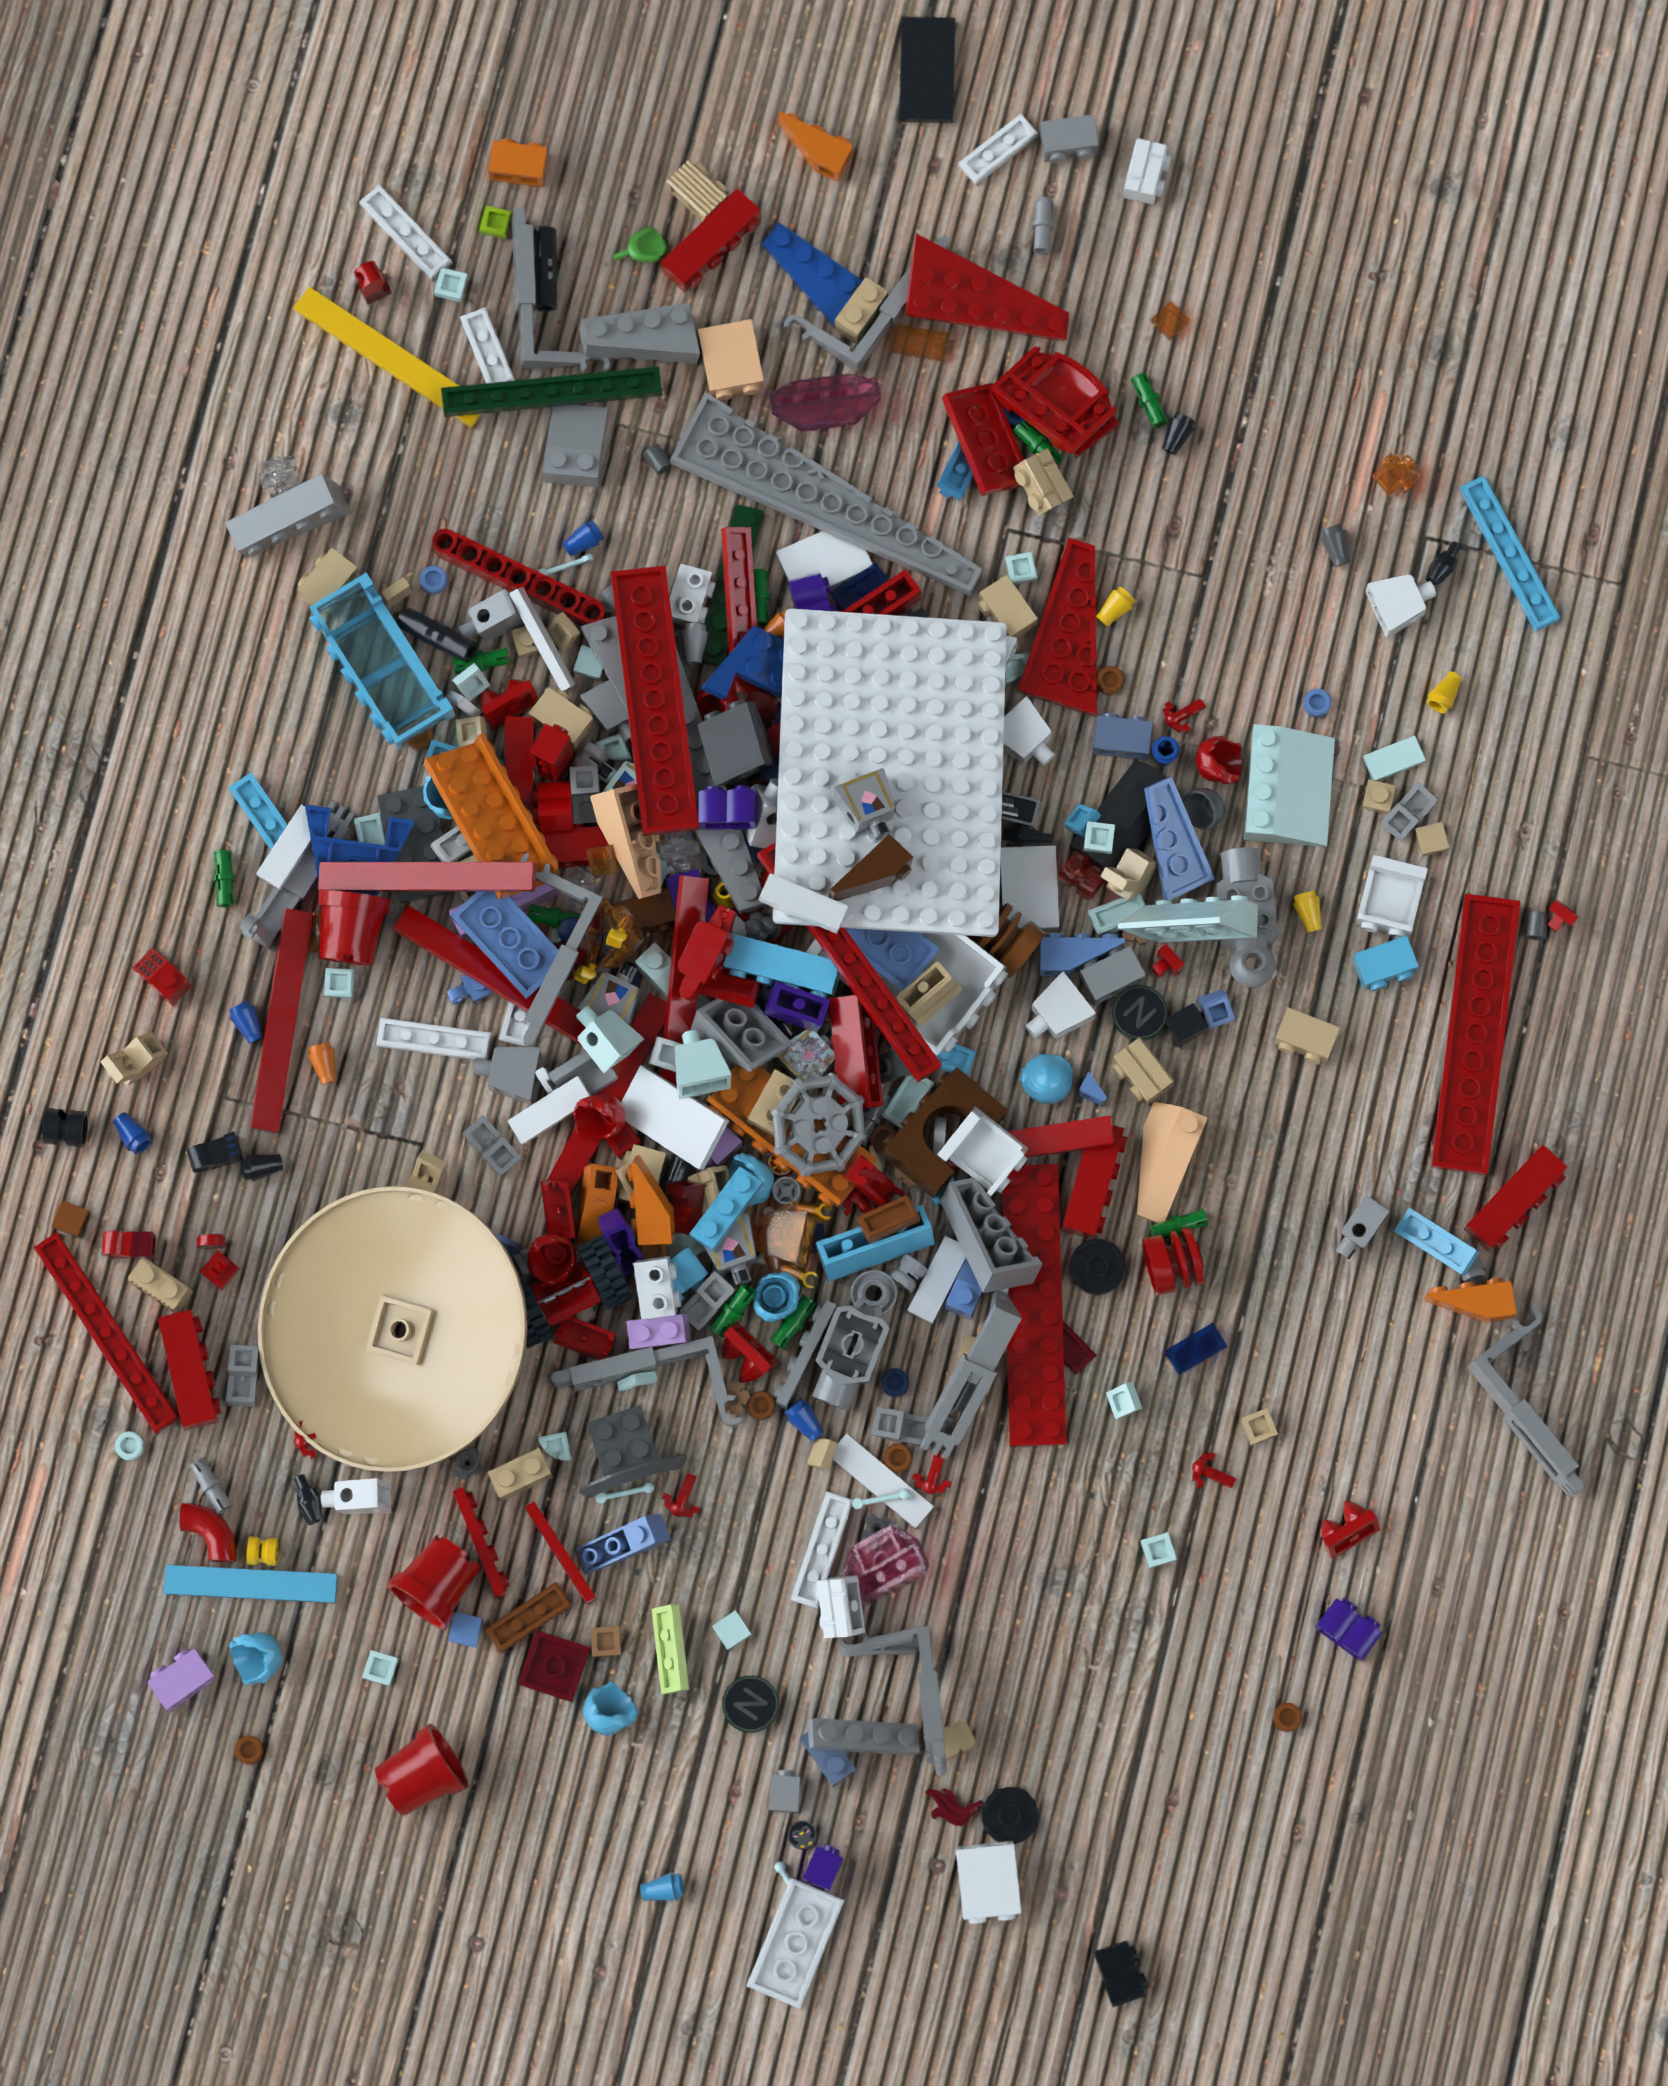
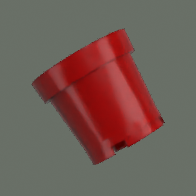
(350, 926)
(435, 1581)
(421, 1772)

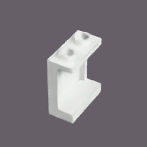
(1391, 897)
(985, 1151)
(988, 1881)

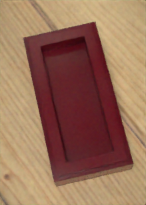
(1076, 1352)

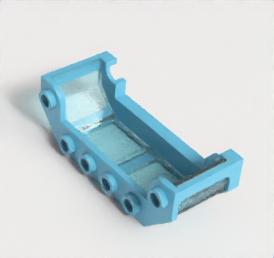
(379, 662)

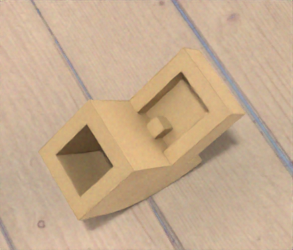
(1131, 874)
(135, 1060)
(427, 1173)

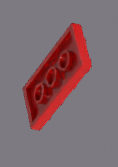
(984, 437)

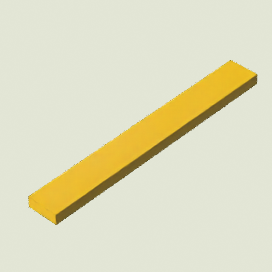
(376, 348)

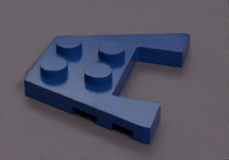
(754, 660)
(342, 850)

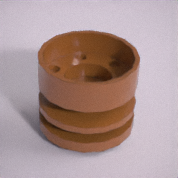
(1012, 942)

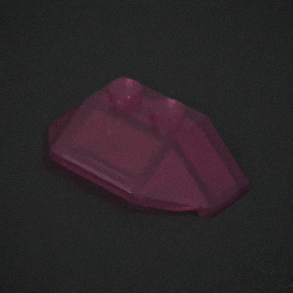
(825, 401)
(885, 1563)

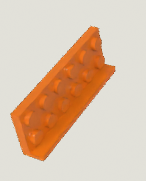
(488, 807)
(737, 1105)

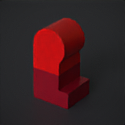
(371, 282)
(687, 1204)
(129, 1245)

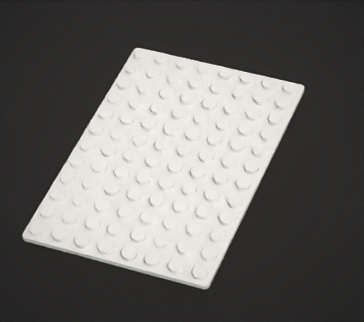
(929, 712)

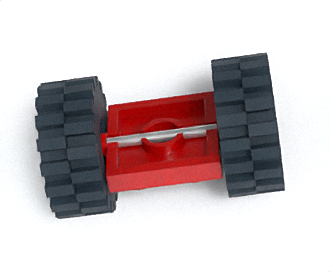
(577, 1292)

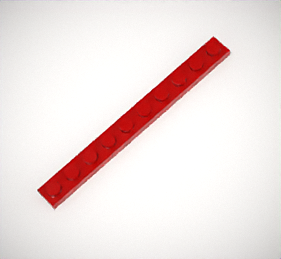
(871, 992)

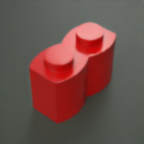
(553, 806)

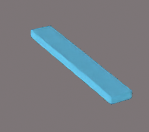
(1509, 553)
(250, 1584)

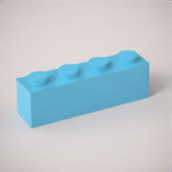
(782, 965)
(852, 1253)

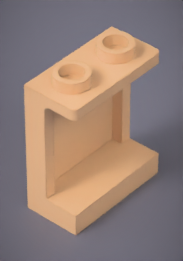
(731, 359)

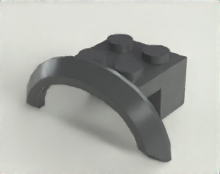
(625, 1451)

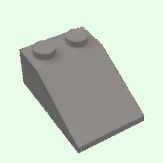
(575, 445)
(740, 1033)

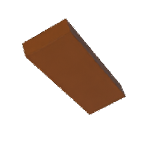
(528, 1617)

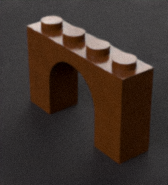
(907, 1148)

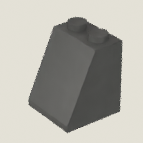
(736, 743)

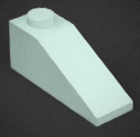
(655, 967)

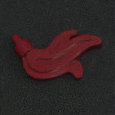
(949, 1808)

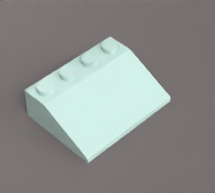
(1288, 786)
(1194, 920)

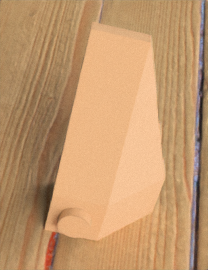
(620, 822)
(1166, 1152)

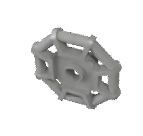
(833, 1129)

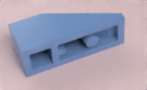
(965, 1293)

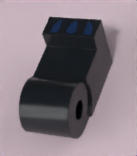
(215, 1153)

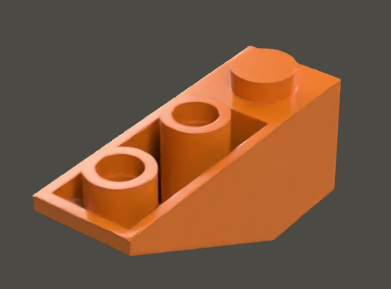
(821, 150)
(596, 1199)
(654, 1212)
(1480, 1302)

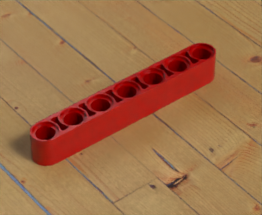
(512, 568)

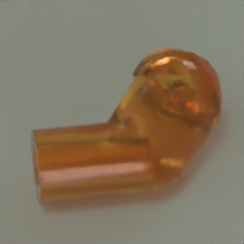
(314, 943)

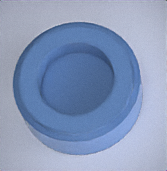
(433, 580)
(1317, 703)

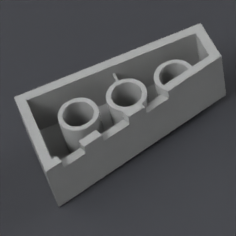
(643, 334)
(288, 515)
(986, 1238)

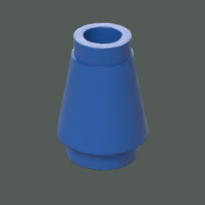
(583, 538)
(1165, 745)
(246, 1020)
(132, 1133)
(804, 1419)

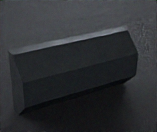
(1127, 811)

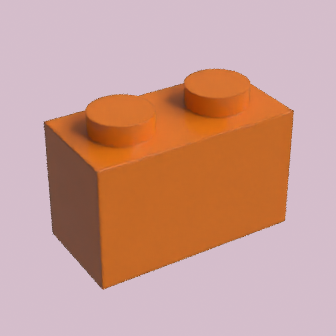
(518, 163)

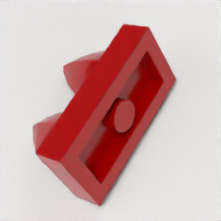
(516, 700)
(757, 1359)
(1358, 1527)

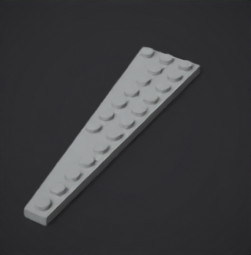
(762, 468)
(724, 847)

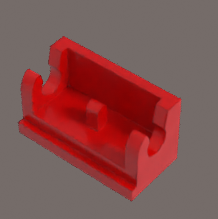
(872, 1182)
(558, 1207)
(585, 1338)

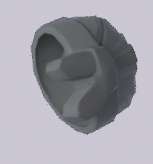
(1204, 808)

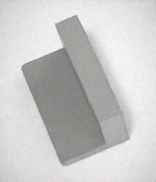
(587, 1069)

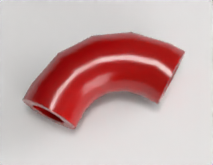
(213, 1530)

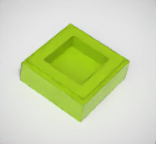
(496, 222)

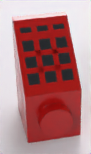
(162, 976)

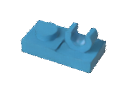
(955, 475)

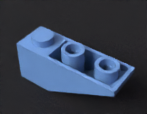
(1069, 954)
(623, 1543)

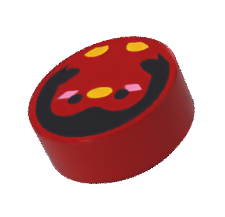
(211, 1241)

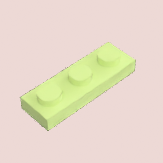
(670, 1649)

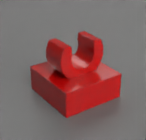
(1167, 961)
(219, 1270)

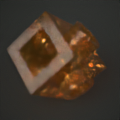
(1396, 474)

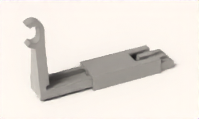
(525, 303)
(889, 314)
(268, 921)
(566, 955)
(647, 1360)
(971, 1377)
(1521, 1416)
(908, 1643)

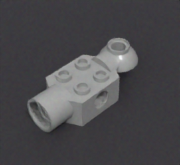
(1244, 878)
(854, 1341)

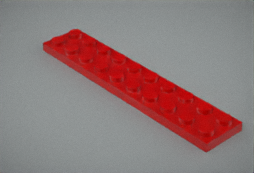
(654, 701)
(1475, 1034)
(1037, 1344)

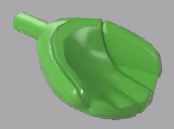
(644, 246)

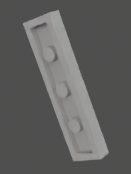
(798, 1365)
(863, 1736)

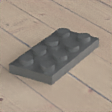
(426, 830)

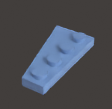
(1176, 845)

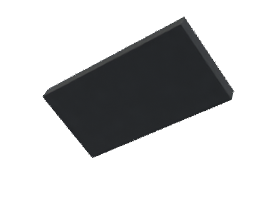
(927, 69)

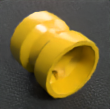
(267, 1555)

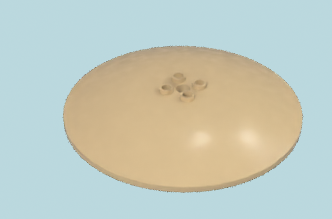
(334, 1316)

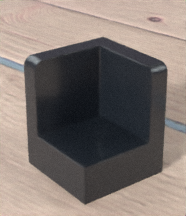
(1186, 1025)

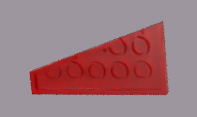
(962, 293)
(1064, 649)

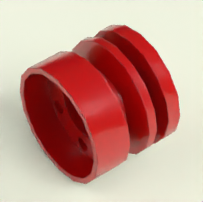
(1173, 1261)

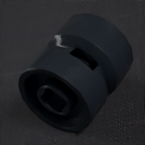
(64, 1127)

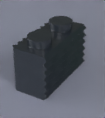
(1120, 1973)

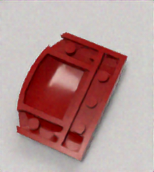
(1055, 397)

